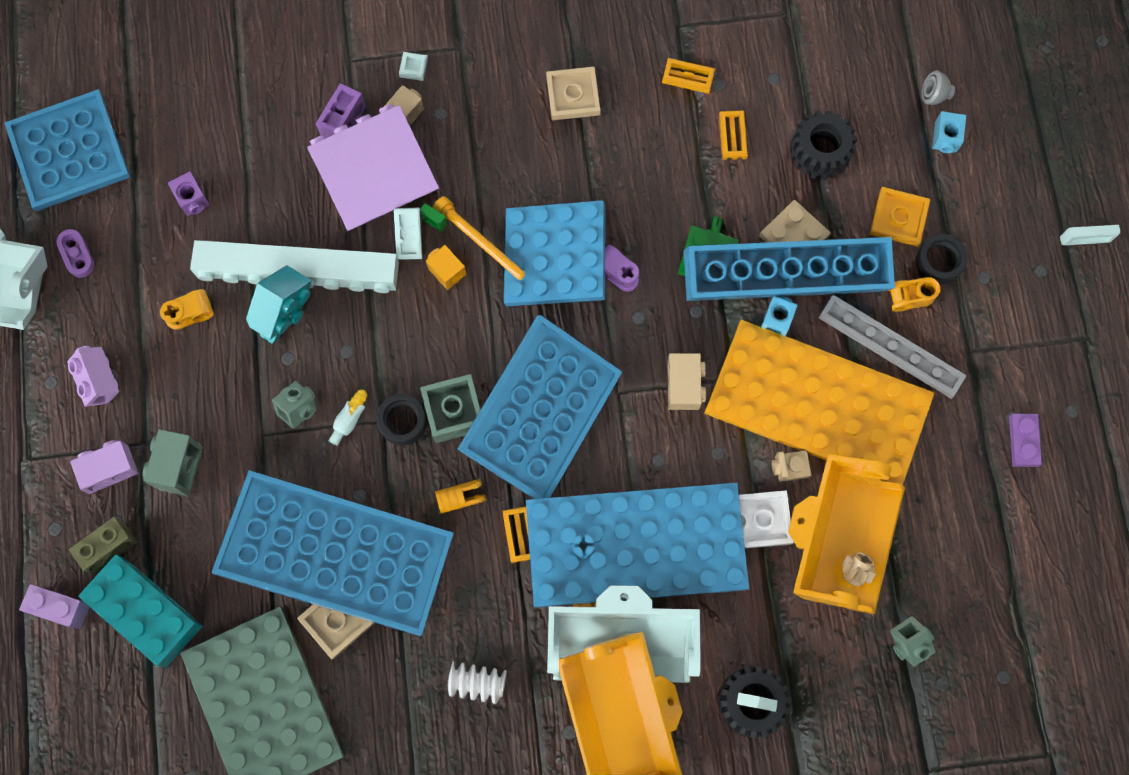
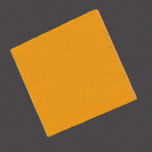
(900, 216)

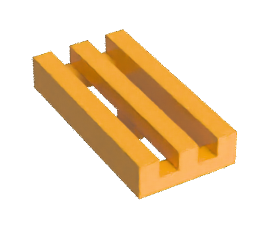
(688, 79)
(734, 154)
(516, 511)

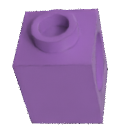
(182, 187)

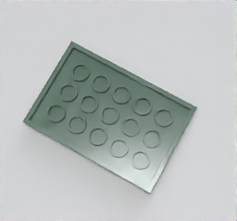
(262, 700)

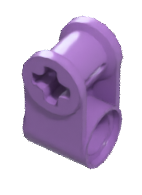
(618, 265)

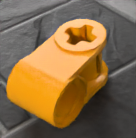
(909, 295)
(189, 309)

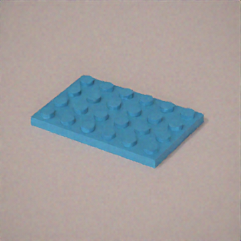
(540, 410)

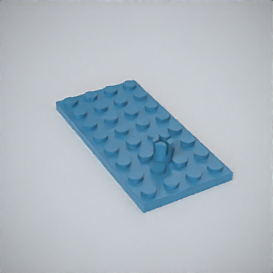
(649, 539)
(333, 553)

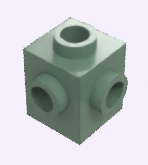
(295, 404)
(912, 641)

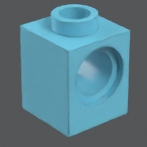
(949, 123)
(785, 306)

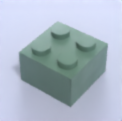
(451, 407)
(172, 462)

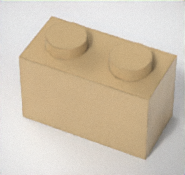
(685, 382)

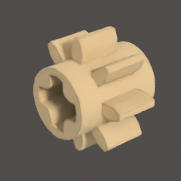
(858, 569)

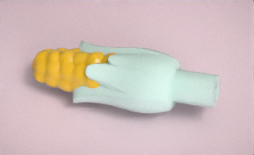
(348, 417)

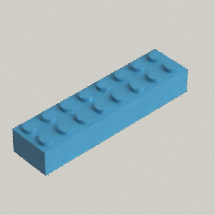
(788, 268)

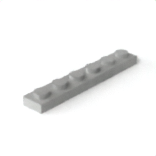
(892, 346)

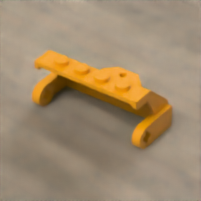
(846, 518)
(621, 708)

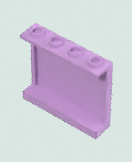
(372, 166)

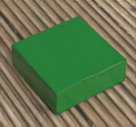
(433, 217)

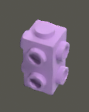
(92, 376)

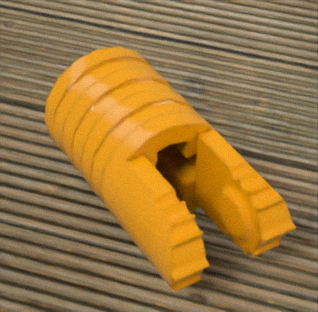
(452, 497)

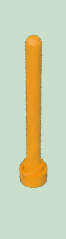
(446, 207)

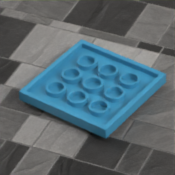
(67, 150)
(558, 251)

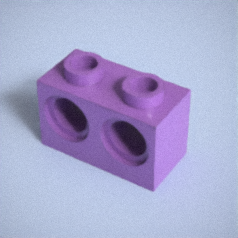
(342, 109)

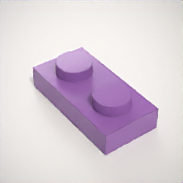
(1025, 440)

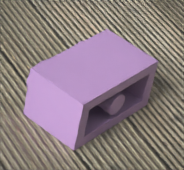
(104, 466)
(54, 607)

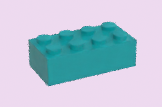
(140, 611)

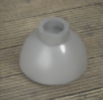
(937, 88)

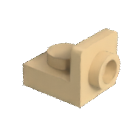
(791, 466)

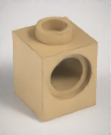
(409, 101)

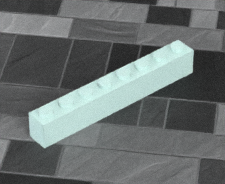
(323, 266)

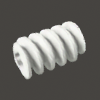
(476, 683)

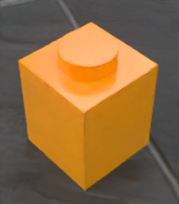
(445, 267)

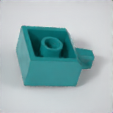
(278, 303)

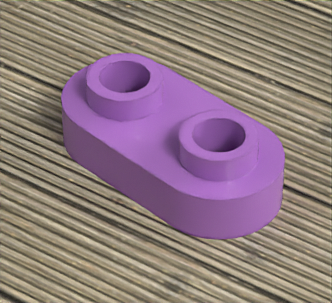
(76, 255)

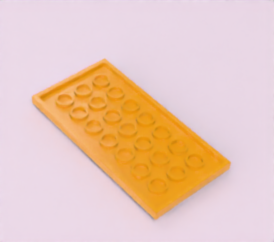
(818, 401)

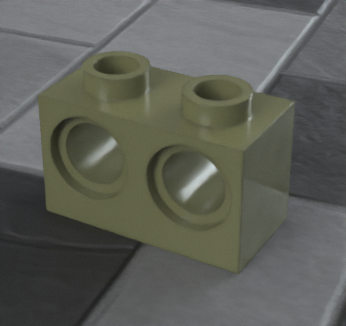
(102, 545)

